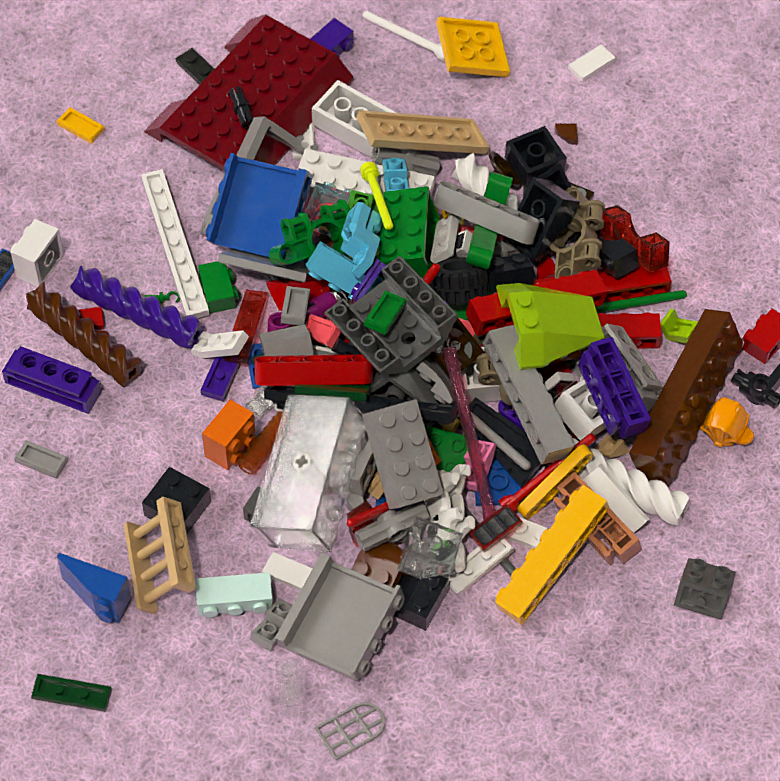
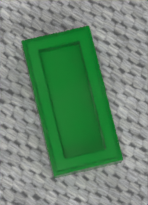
(385, 312)

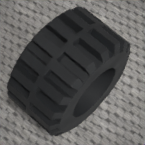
(459, 281)

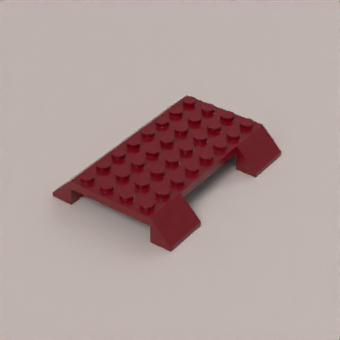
(280, 79)

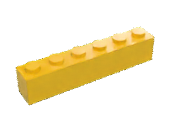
(552, 554)

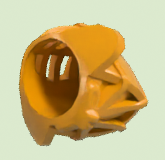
(727, 424)

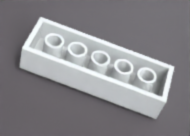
(346, 174)

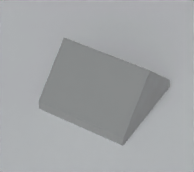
(287, 342)

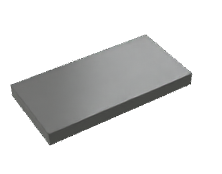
(253, 262)

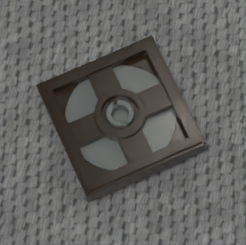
(466, 347)

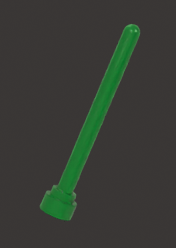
(641, 301)

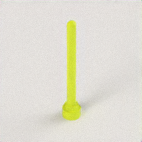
(370, 173)

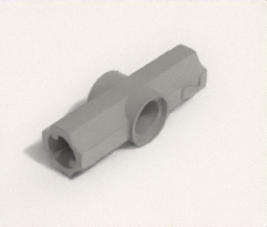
(414, 161)
(390, 526)

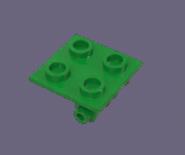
(448, 446)

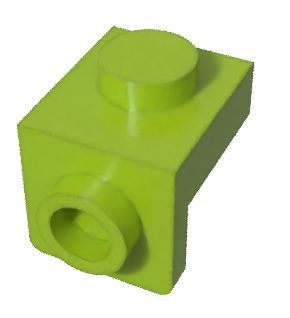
(677, 329)

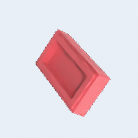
(322, 330)

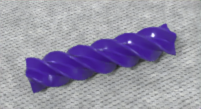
(142, 311)

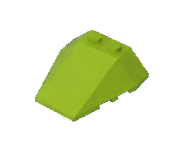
(549, 323)

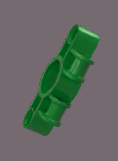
(298, 239)

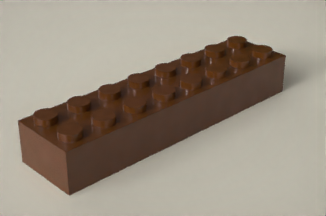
(687, 396)

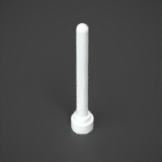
(436, 48)

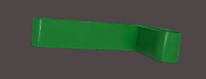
(484, 239)

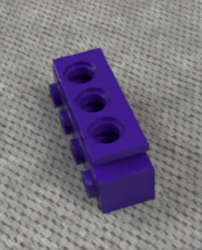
(52, 379)
(616, 389)

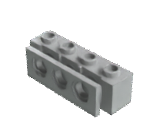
(637, 369)

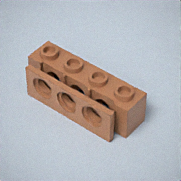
(610, 528)

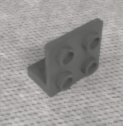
(704, 588)

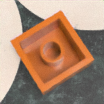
(229, 434)

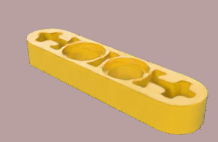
(547, 489)

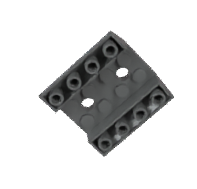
(423, 317)

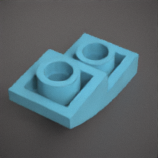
(394, 174)

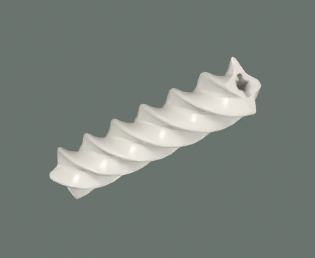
(475, 179)
(650, 495)

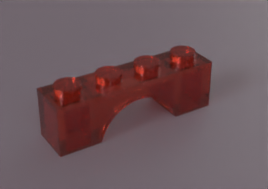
(651, 248)

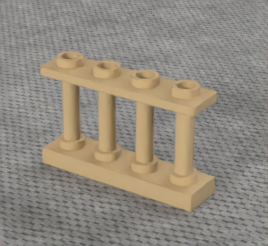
(176, 551)

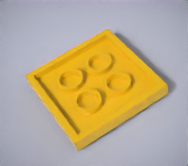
(472, 46)

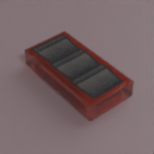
(495, 528)

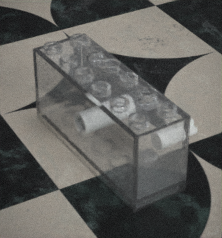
(309, 473)

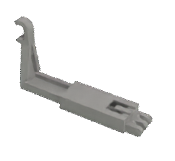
(250, 146)

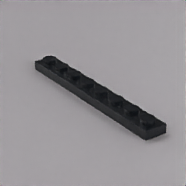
(440, 413)

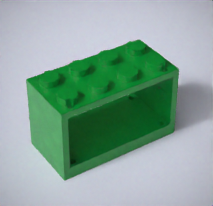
(413, 228)

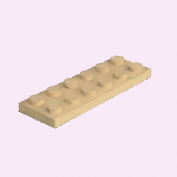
(422, 132)

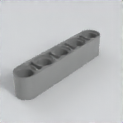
(486, 212)

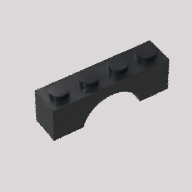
(616, 256)

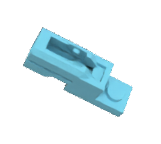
(361, 239)

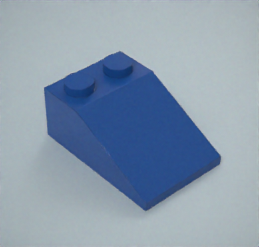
(99, 588)

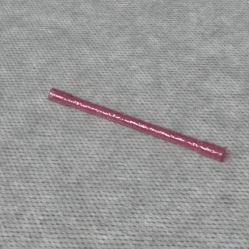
(453, 367)

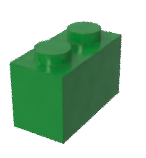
(217, 286)

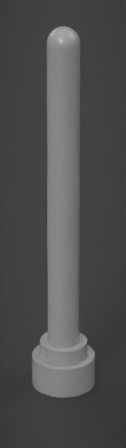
(499, 442)

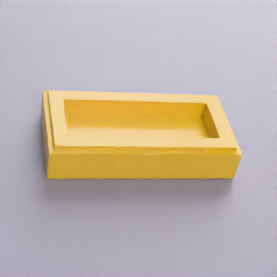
(80, 125)

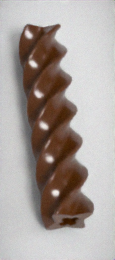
(82, 336)

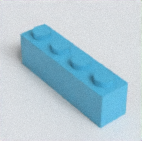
(336, 269)

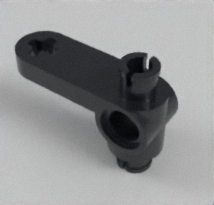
(768, 384)

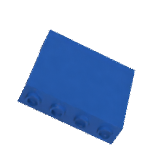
(254, 202)

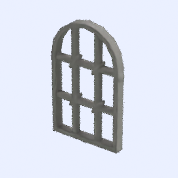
(340, 728)

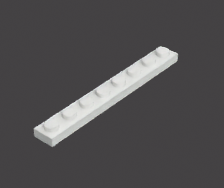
(174, 244)

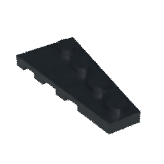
(513, 436)

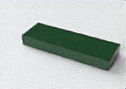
(355, 392)
(71, 692)

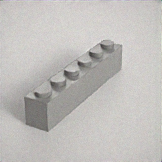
(529, 398)

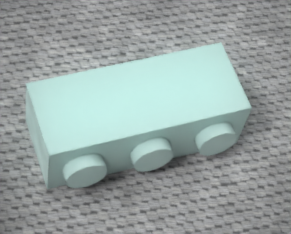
(233, 594)

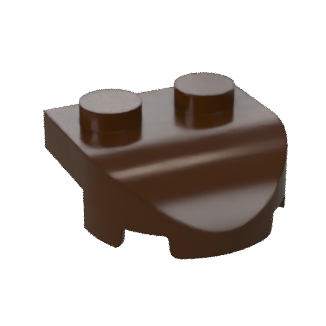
(380, 563)

